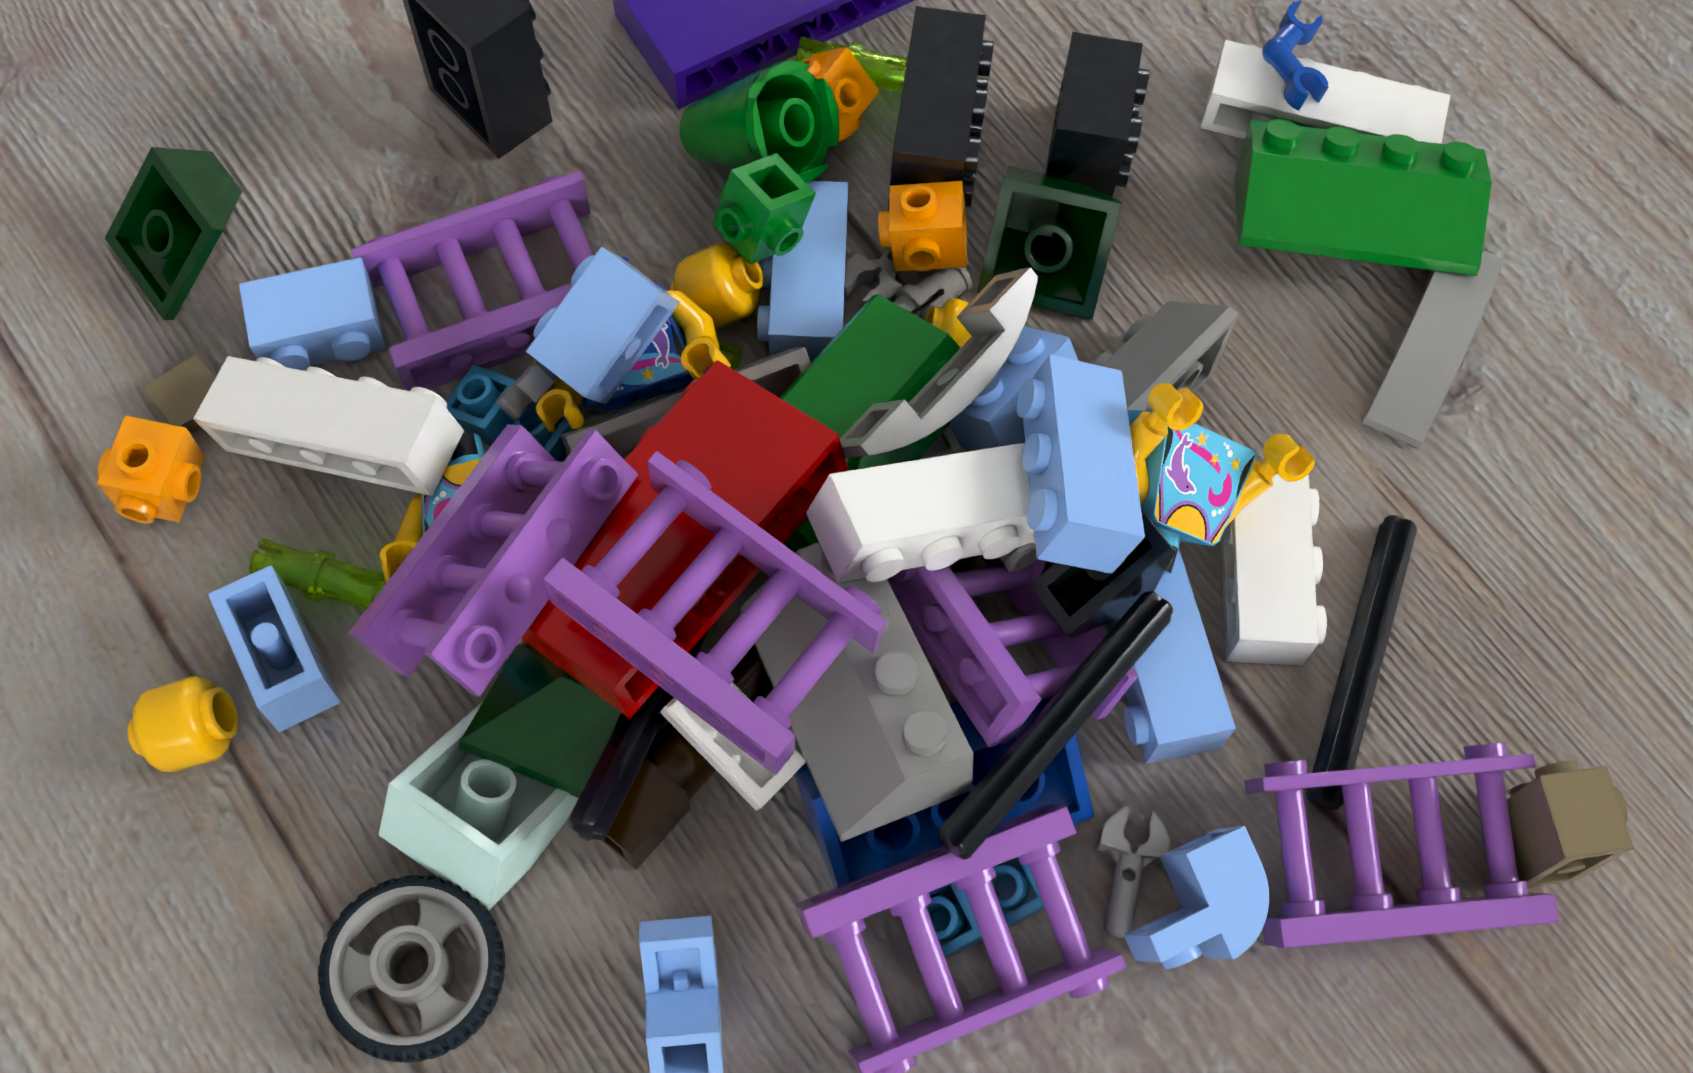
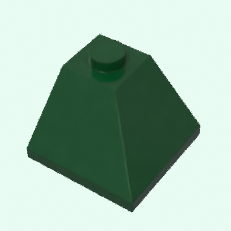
(172, 222)
(1056, 231)
(541, 723)

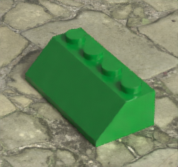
(1362, 196)
(872, 360)

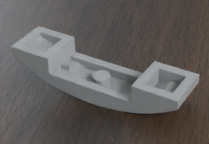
(995, 325)
(1431, 352)

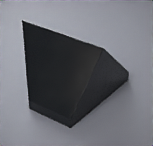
(1090, 598)

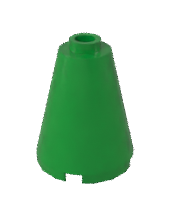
(762, 115)

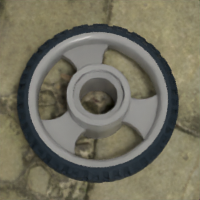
(445, 1020)

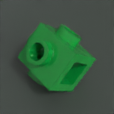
(763, 208)

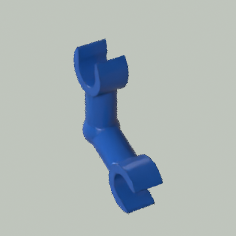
(1279, 54)

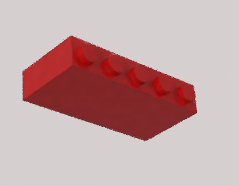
(757, 458)

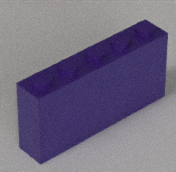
(714, 43)

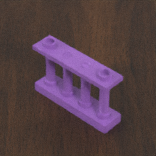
(483, 336)
(483, 560)
(973, 652)
(705, 681)
(906, 890)
(1372, 910)

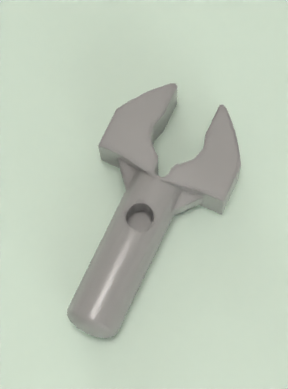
(861, 270)
(525, 389)
(1129, 867)

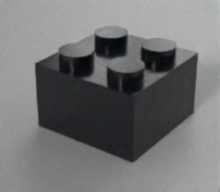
(1096, 112)

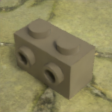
(1567, 823)

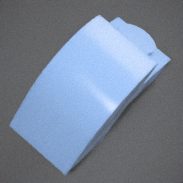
(1220, 897)
(681, 995)

